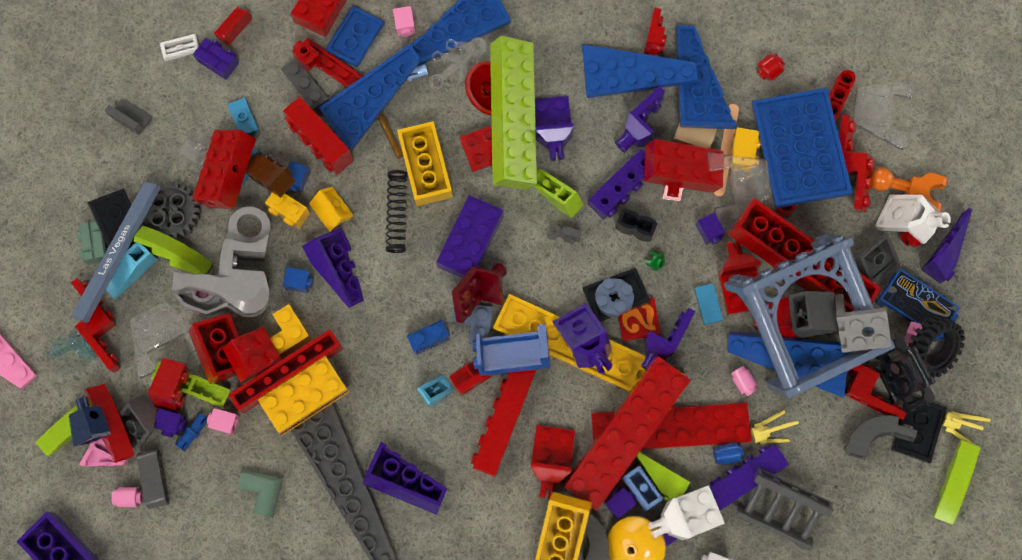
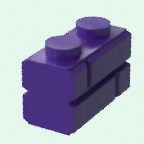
(216, 58)

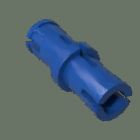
(191, 432)

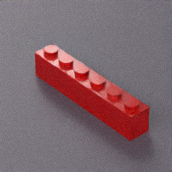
(247, 395)
(502, 422)

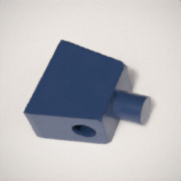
(87, 423)

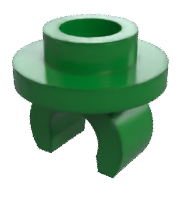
(657, 261)

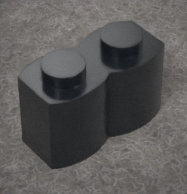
(633, 224)

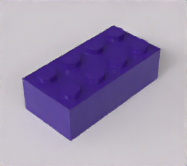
(470, 237)
(53, 540)

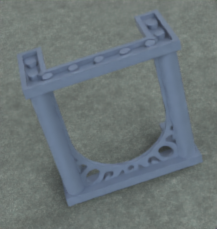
(752, 293)

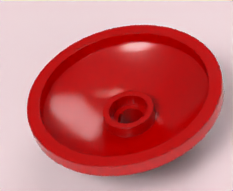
(476, 81)

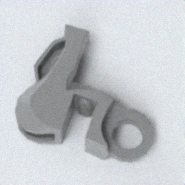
(233, 289)

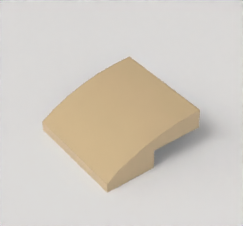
(695, 136)

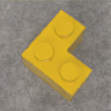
(292, 334)

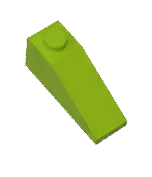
(558, 193)
(665, 481)

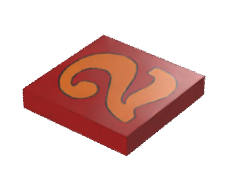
(639, 322)

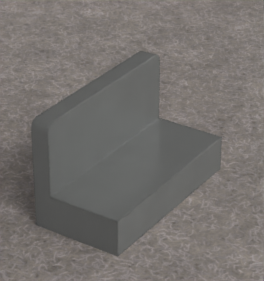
(129, 116)

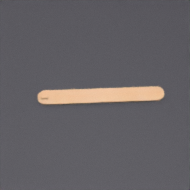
(726, 146)

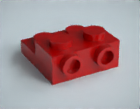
(656, 37)

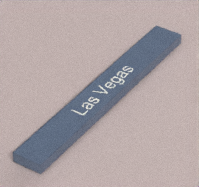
(115, 252)

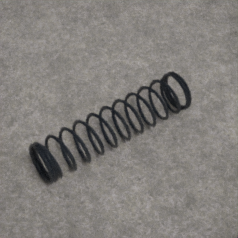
(402, 178)

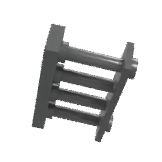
(785, 489)

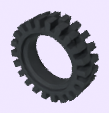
(950, 348)

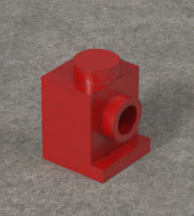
(309, 59)

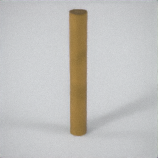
(390, 136)

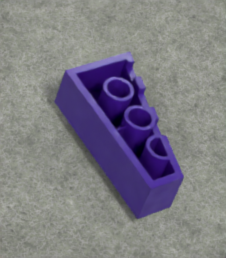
(403, 480)

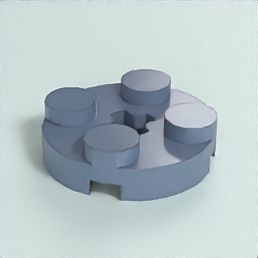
(611, 287)

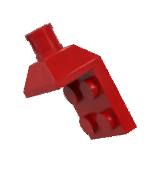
(736, 264)
(551, 457)

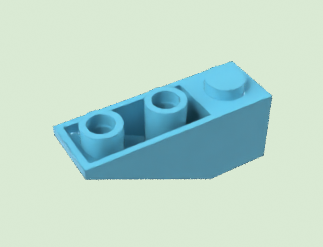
(133, 265)

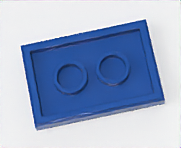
(355, 36)

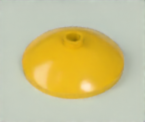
(635, 533)

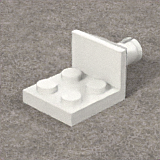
(912, 215)
(688, 515)

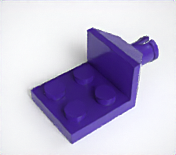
(553, 124)
(636, 129)
(585, 338)
(664, 348)

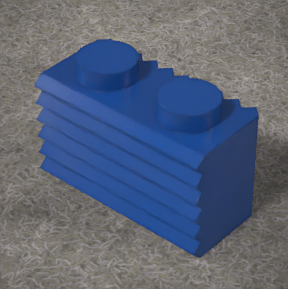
(428, 337)

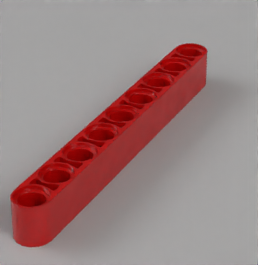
(842, 89)

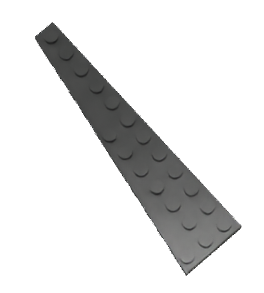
(335, 464)

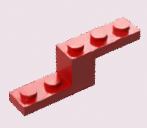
(856, 164)
(98, 325)
(861, 388)

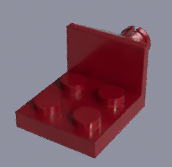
(477, 286)

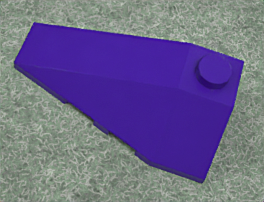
(946, 256)

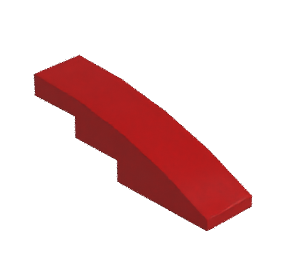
(118, 441)

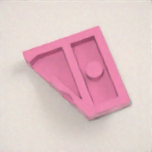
(99, 456)

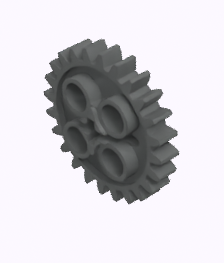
(186, 210)

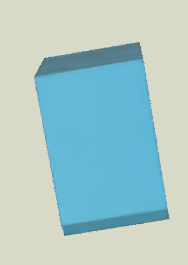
(435, 390)

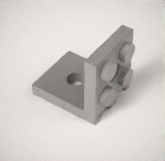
(852, 323)

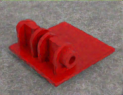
(478, 148)

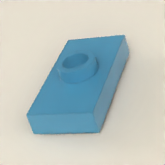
(243, 117)

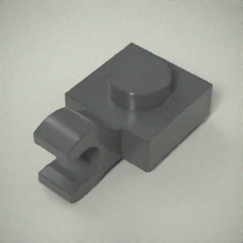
(568, 234)

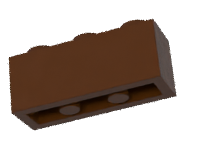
(270, 174)

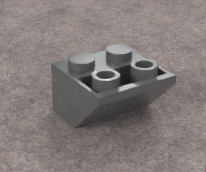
(813, 313)

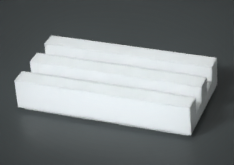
(166, 56)

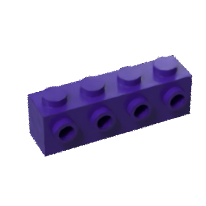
(619, 187)

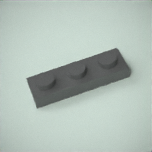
(304, 84)

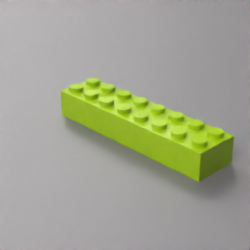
(513, 113)

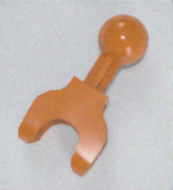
(884, 179)

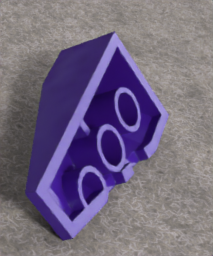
(331, 260)

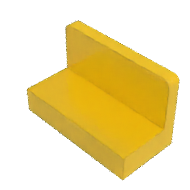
(330, 208)

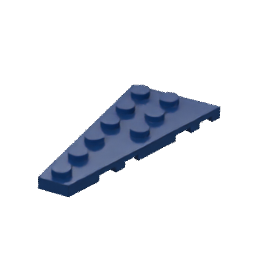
(461, 23)
(620, 71)
(362, 102)
(701, 102)
(805, 354)

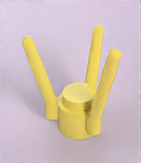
(955, 420)
(761, 433)

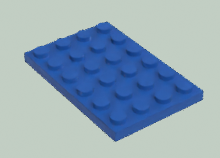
(801, 148)

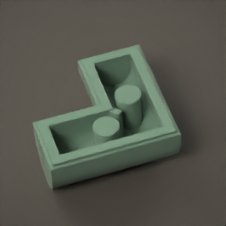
(266, 486)

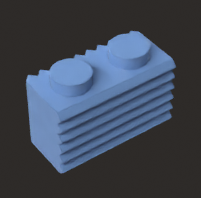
(642, 488)

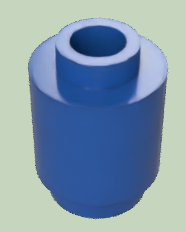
(728, 453)

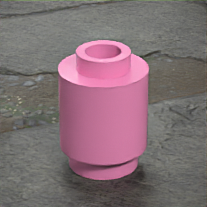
(744, 381)
(127, 497)

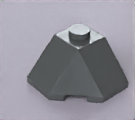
(139, 418)

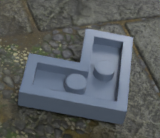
(479, 320)

